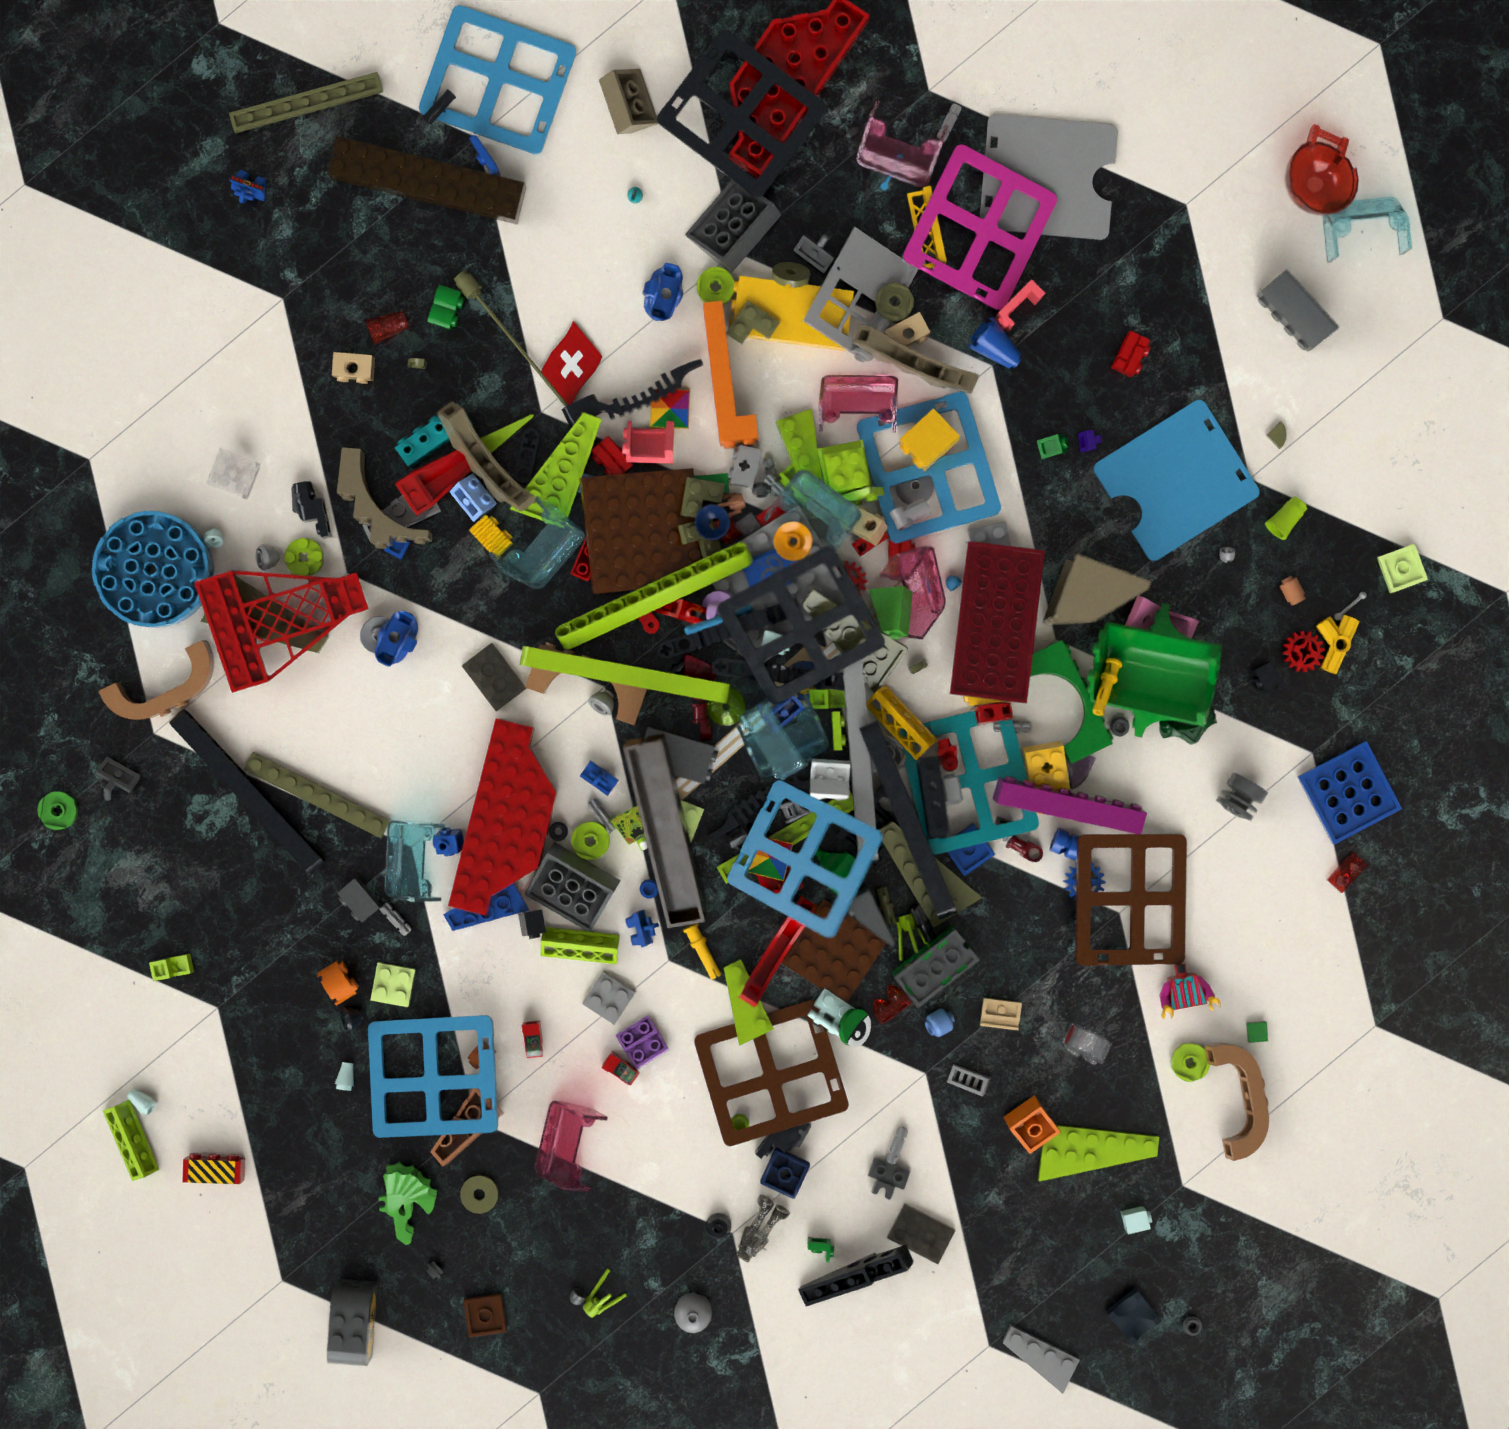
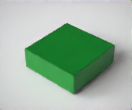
(1257, 1032)

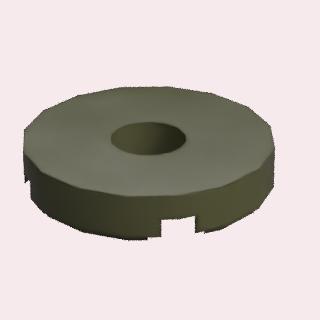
(790, 273)
(890, 312)
(475, 1204)

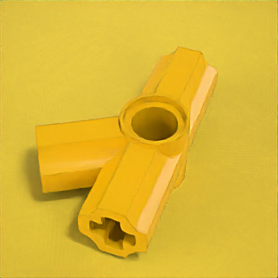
(1332, 634)

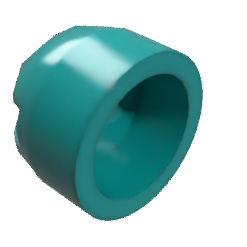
(639, 195)

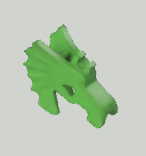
(404, 1187)

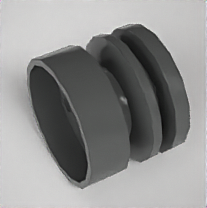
(1241, 796)

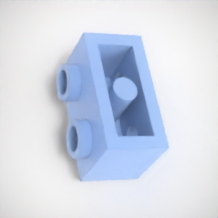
(473, 496)

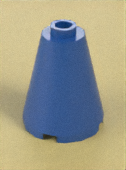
(995, 344)

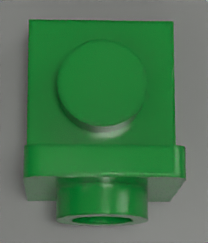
(1053, 446)
(818, 1245)

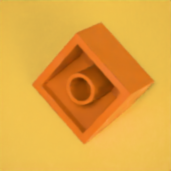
(1031, 1124)

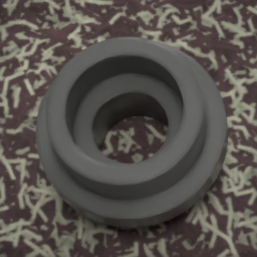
(761, 489)
(1125, 724)
(434, 1270)
(1192, 1331)

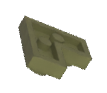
(752, 318)
(698, 491)
(689, 534)

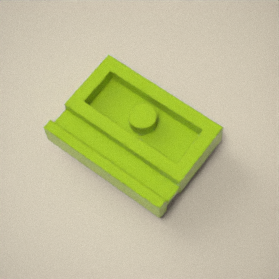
(868, 494)
(837, 723)

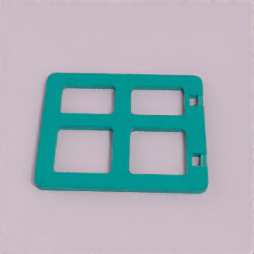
(974, 780)

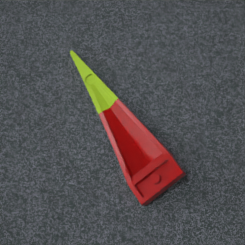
(432, 481)

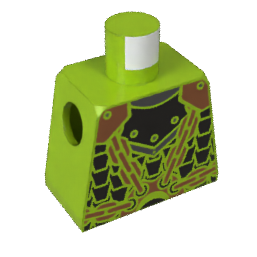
(631, 827)

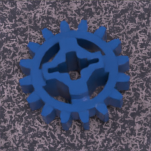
(1073, 881)

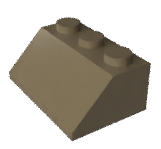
(628, 100)

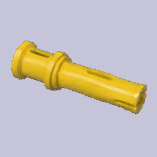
(1108, 678)
(698, 942)

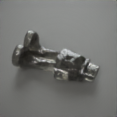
(752, 1238)

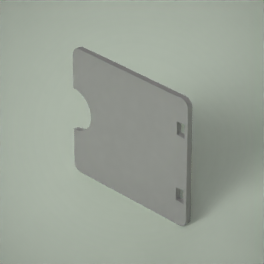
(1062, 160)

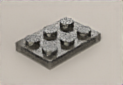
(494, 677)
(921, 1233)

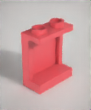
(1030, 291)
(648, 444)

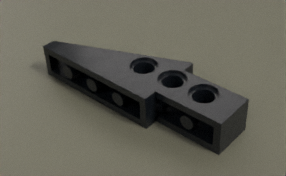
(857, 1275)

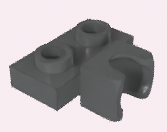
(887, 1177)

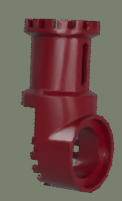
(699, 715)
(1025, 847)

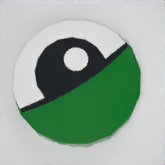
(854, 1027)

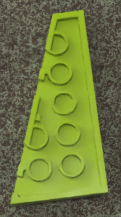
(561, 473)
(1090, 1149)

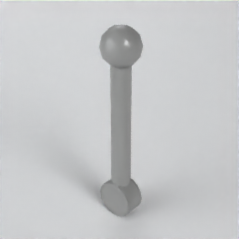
(1338, 616)

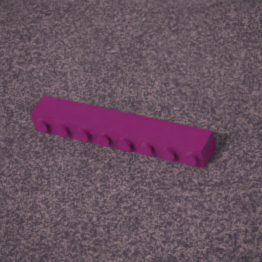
(1069, 805)

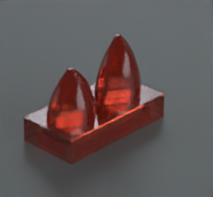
(1347, 872)
(898, 1001)

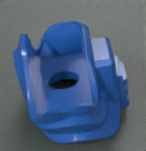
(668, 277)
(407, 627)

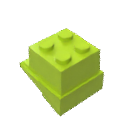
(845, 467)

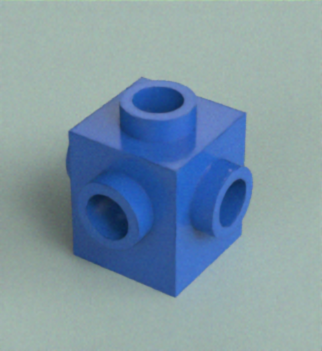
(448, 841)

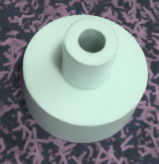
(213, 538)

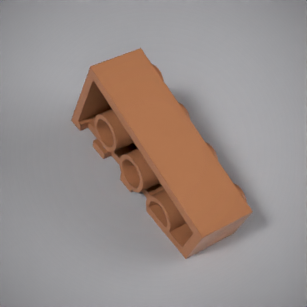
(452, 1145)

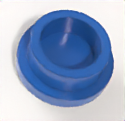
(649, 889)

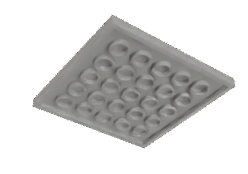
(816, 578)

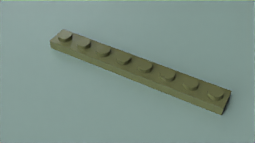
(306, 102)
(317, 795)

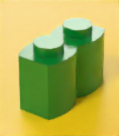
(445, 307)

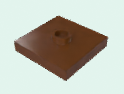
(485, 1315)

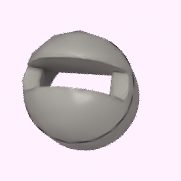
(1227, 554)

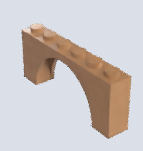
(629, 697)

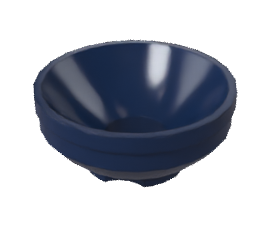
(703, 520)

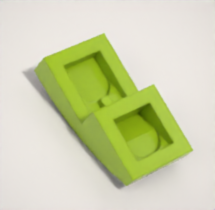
(827, 698)
(171, 967)

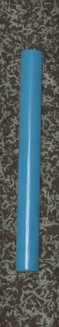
(716, 620)

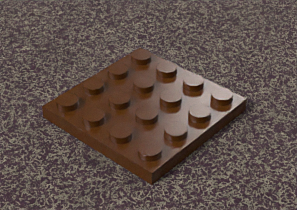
(835, 961)

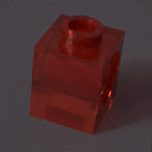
(733, 531)

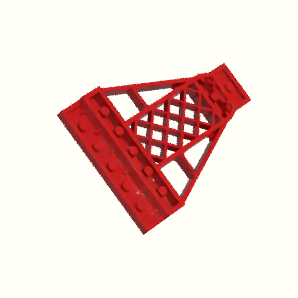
(233, 630)

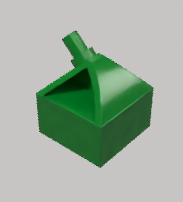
(836, 862)

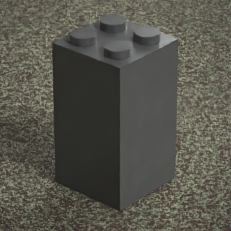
(688, 756)

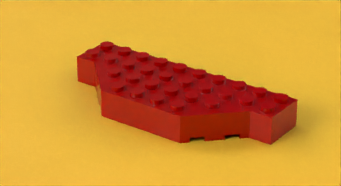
(809, 52)
(506, 820)

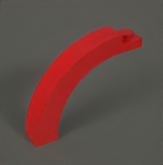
(774, 955)

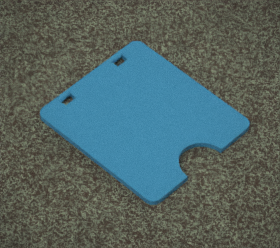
(1178, 478)

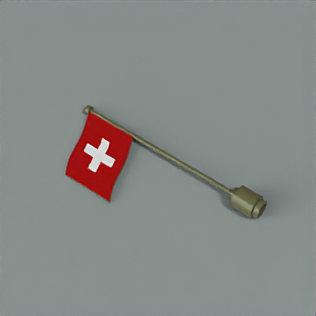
(568, 364)

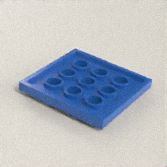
(1379, 786)

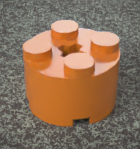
(337, 982)

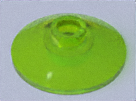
(728, 717)

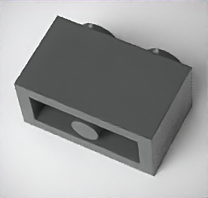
(359, 900)

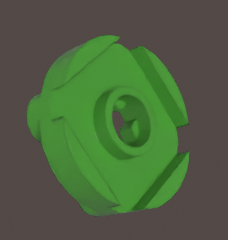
(67, 804)

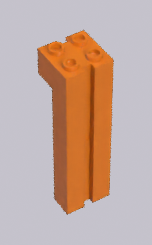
(731, 428)

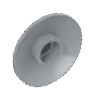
(910, 495)
(367, 631)

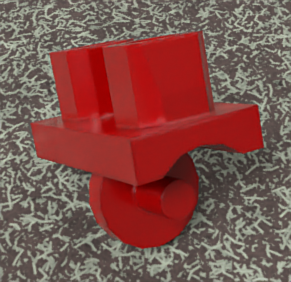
(947, 755)

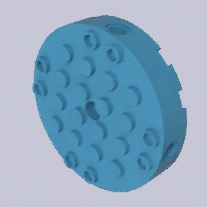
(124, 563)

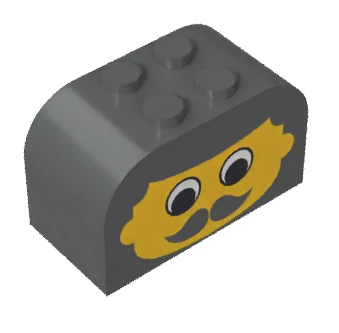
(352, 1322)

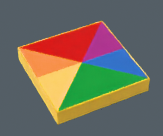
(672, 408)
(769, 866)

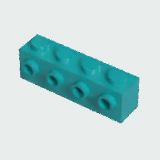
(423, 441)

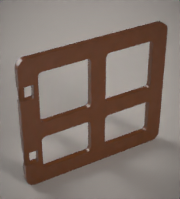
(1136, 898)
(771, 1079)

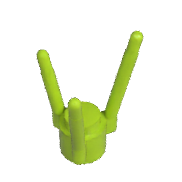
(907, 923)
(595, 1306)

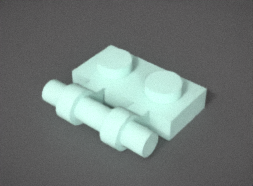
(832, 1006)

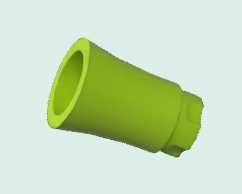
(1286, 518)

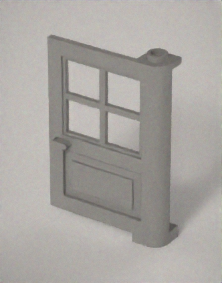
(866, 268)

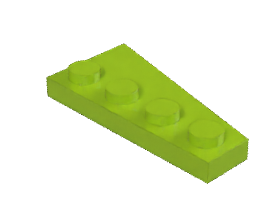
(800, 442)
(748, 1020)

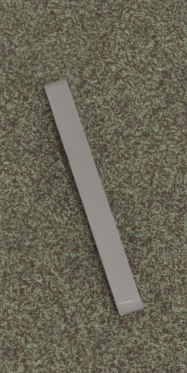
(858, 752)

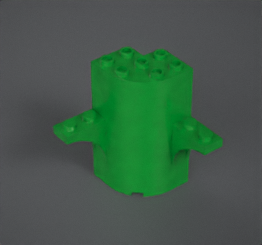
(1160, 672)

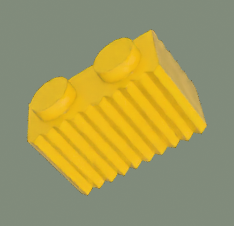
(491, 536)

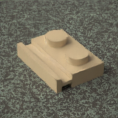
(1000, 1013)

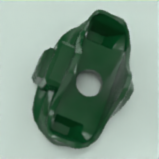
(1188, 732)

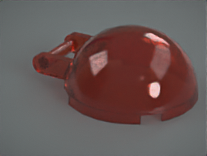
(1320, 175)

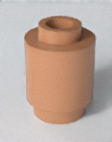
(1292, 590)

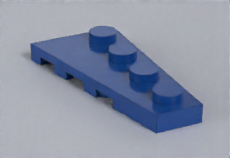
(503, 904)

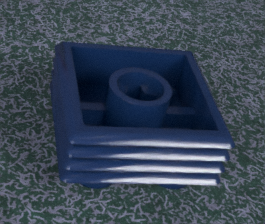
(790, 1183)

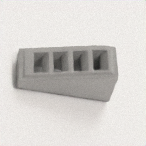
(978, 1076)

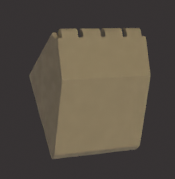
(1090, 591)

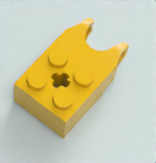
(1055, 773)

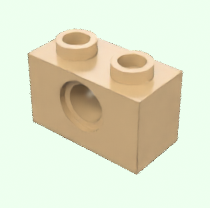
(915, 324)
(343, 361)

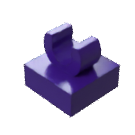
(1088, 441)

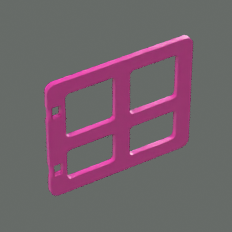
(985, 229)

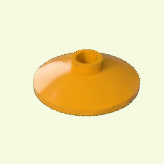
(783, 538)

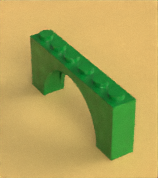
(1092, 732)

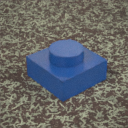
(398, 549)

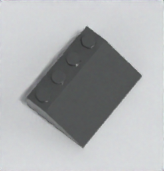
(733, 225)
(1297, 311)
(572, 887)
(868, 914)

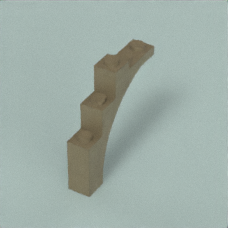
(912, 362)
(480, 460)
(353, 485)

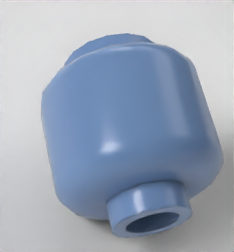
(939, 1022)

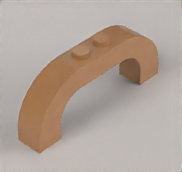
(201, 674)
(1253, 1095)

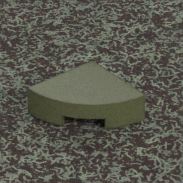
(417, 363)
(1278, 435)
(918, 667)

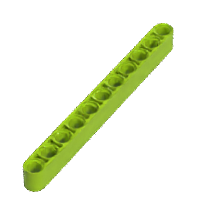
(654, 595)
(624, 674)

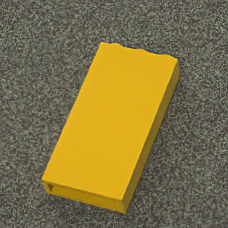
(789, 308)

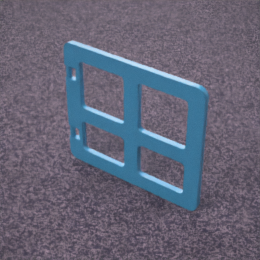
(498, 75)
(973, 455)
(802, 863)
(432, 1081)

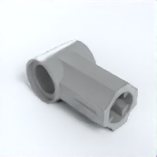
(906, 515)

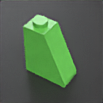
(893, 610)

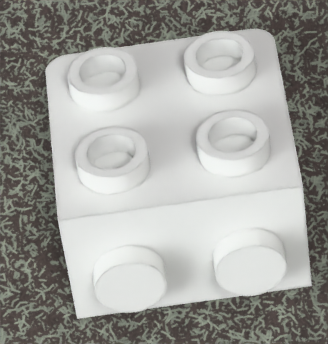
(829, 779)

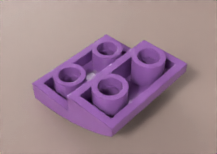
(642, 1042)

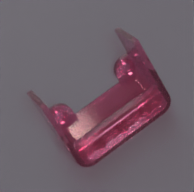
(881, 152)
(858, 396)
(920, 575)
(561, 1142)

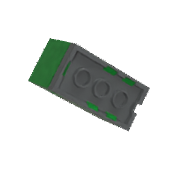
(934, 966)

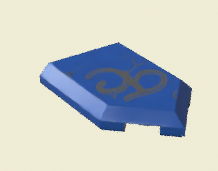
(765, 565)

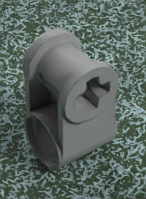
(796, 810)

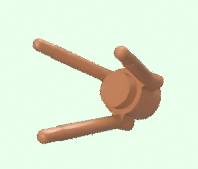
(735, 502)

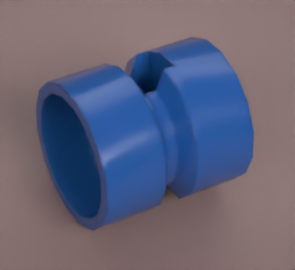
(1064, 843)

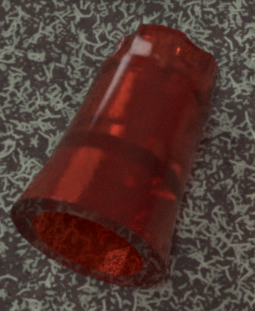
(386, 326)

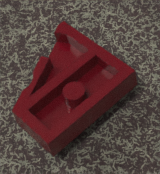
(698, 669)

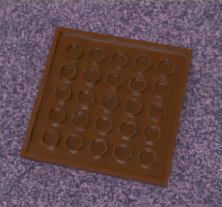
(635, 528)

